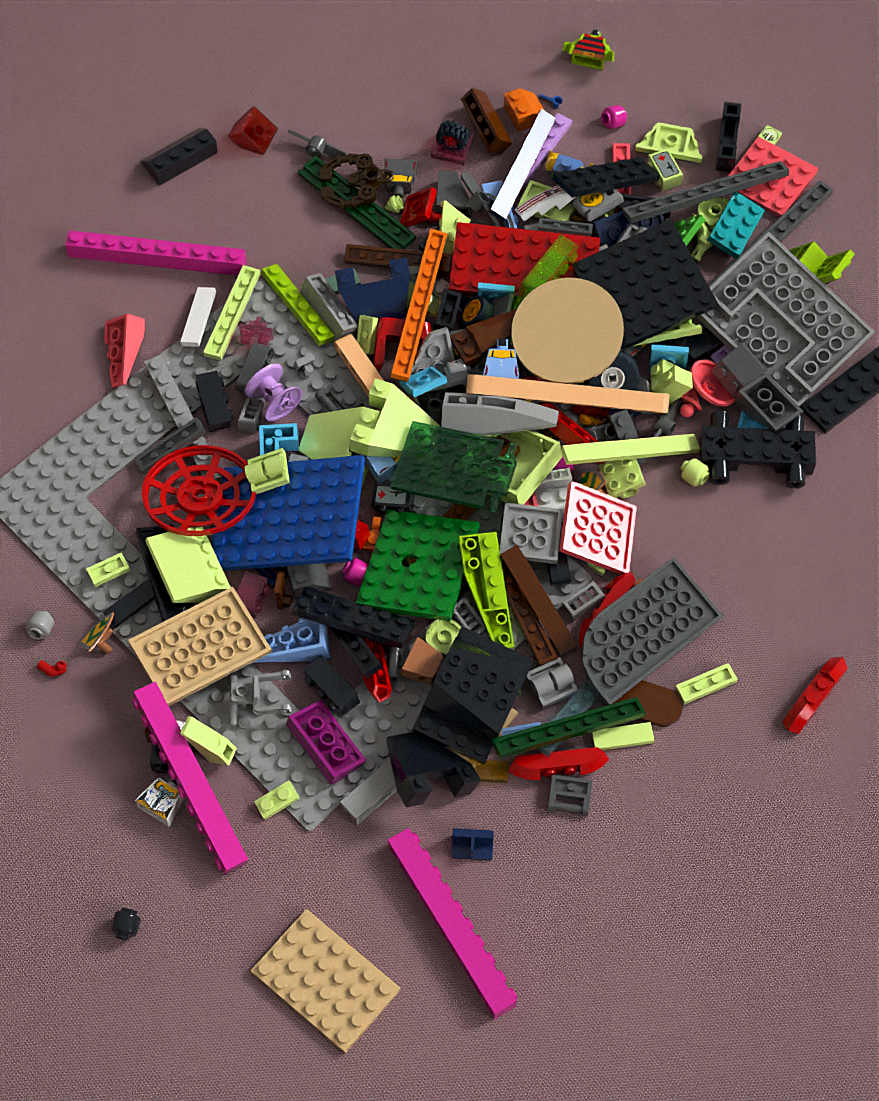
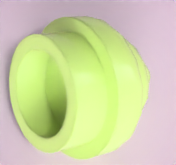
(394, 204)

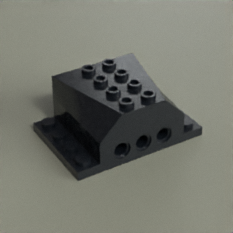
(472, 695)

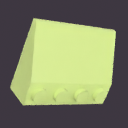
(187, 566)

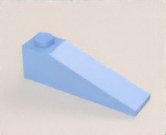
(298, 643)

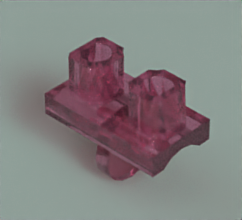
(256, 329)

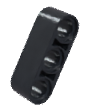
(559, 573)

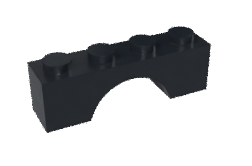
(728, 136)

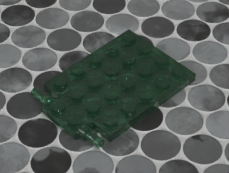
(454, 466)

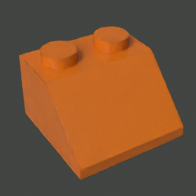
(521, 108)

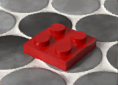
(418, 207)

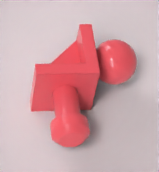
(691, 402)

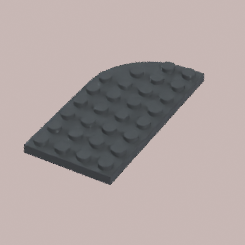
(644, 630)

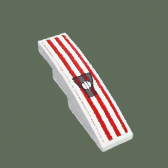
(544, 202)

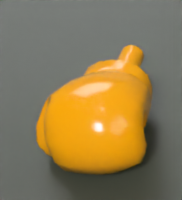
(589, 420)

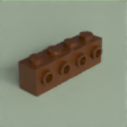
(486, 121)

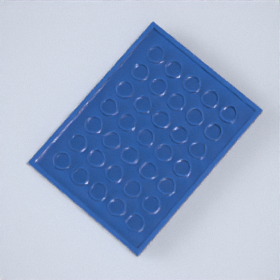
(295, 523)

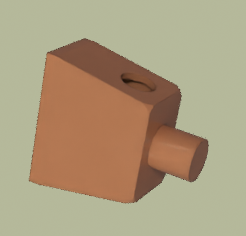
(422, 662)

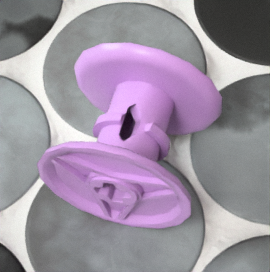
(266, 383)

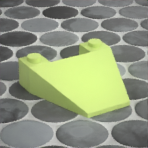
(393, 423)
(330, 432)

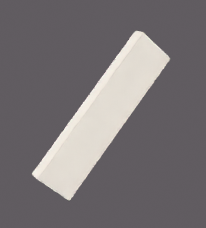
(198, 316)

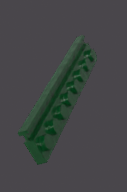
(369, 216)

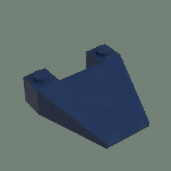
(377, 298)

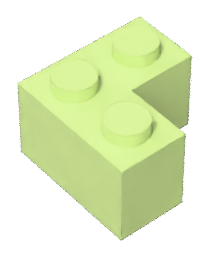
(670, 380)

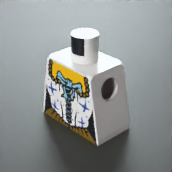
(161, 801)

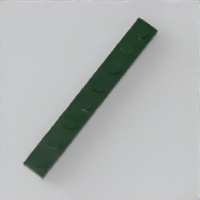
(568, 727)

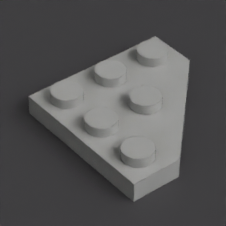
(434, 352)

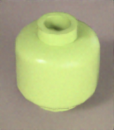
(695, 472)

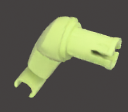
(702, 234)

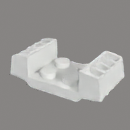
(553, 490)

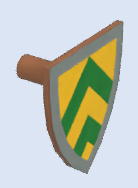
(593, 479)
(98, 635)

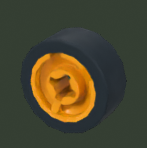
(476, 310)

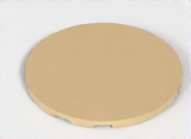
(567, 331)

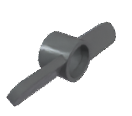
(318, 146)
(479, 200)
(666, 424)

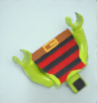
(589, 50)

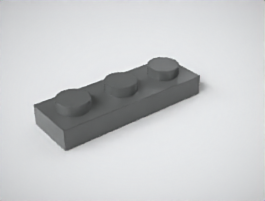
(565, 227)
(624, 428)

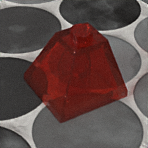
(253, 131)

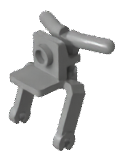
(250, 694)

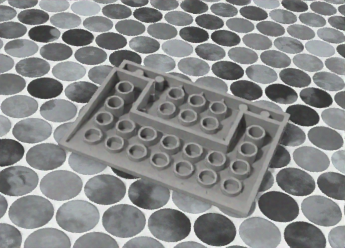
(784, 318)

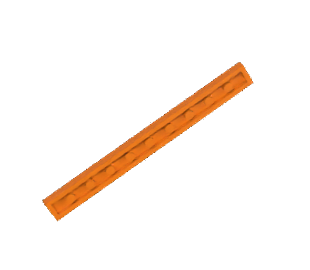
(418, 305)

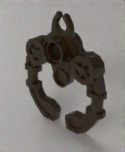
(361, 179)

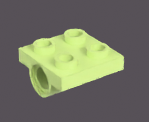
(267, 471)
(622, 477)

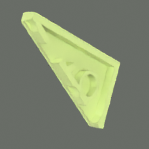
(448, 224)

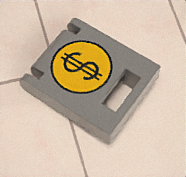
(596, 204)

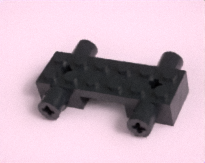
(788, 450)

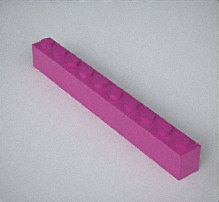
(155, 253)
(190, 778)
(452, 924)

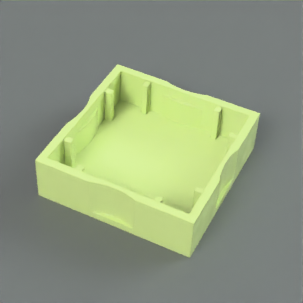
(534, 462)

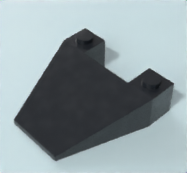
(421, 759)

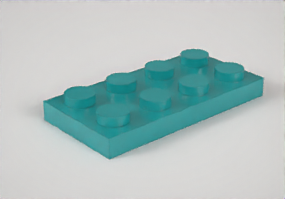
(735, 225)

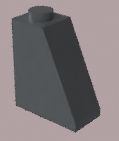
(452, 190)

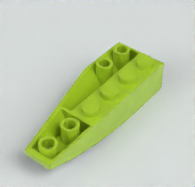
(486, 582)

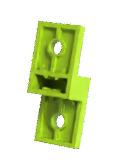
(823, 266)

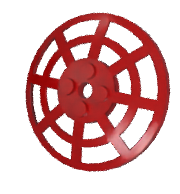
(194, 486)

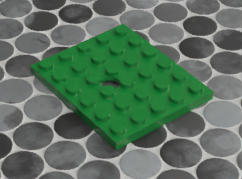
(424, 587)

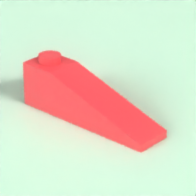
(123, 339)

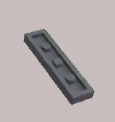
(177, 440)

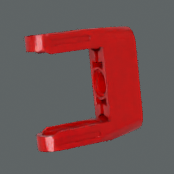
(391, 330)

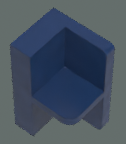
(472, 844)

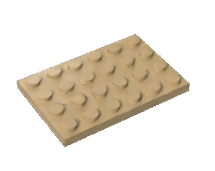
(200, 646)
(325, 981)

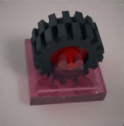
(452, 143)

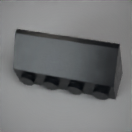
(180, 155)

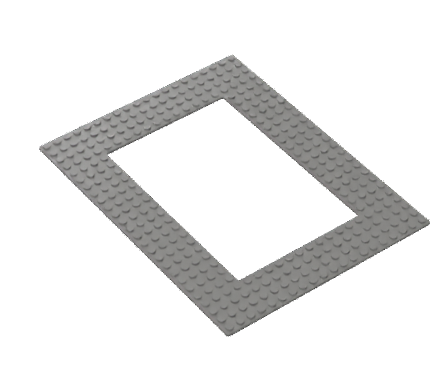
(50, 513)

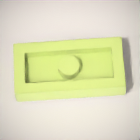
(367, 333)
(108, 569)
(277, 800)

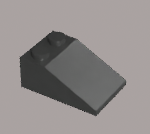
(767, 403)

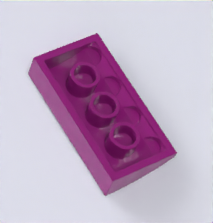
(325, 742)

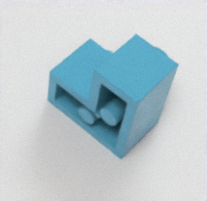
(277, 437)

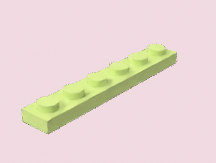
(231, 313)

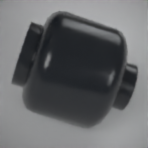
(125, 923)

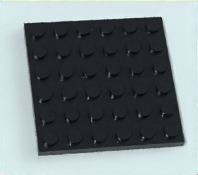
(650, 281)

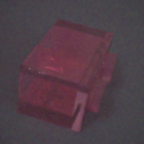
(252, 592)

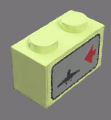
(667, 168)

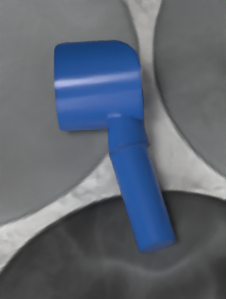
(554, 105)

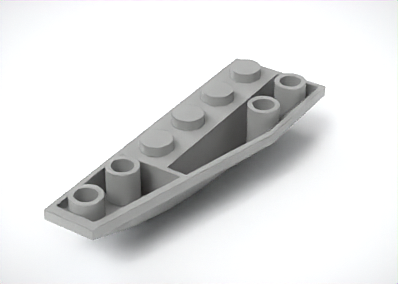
(494, 414)

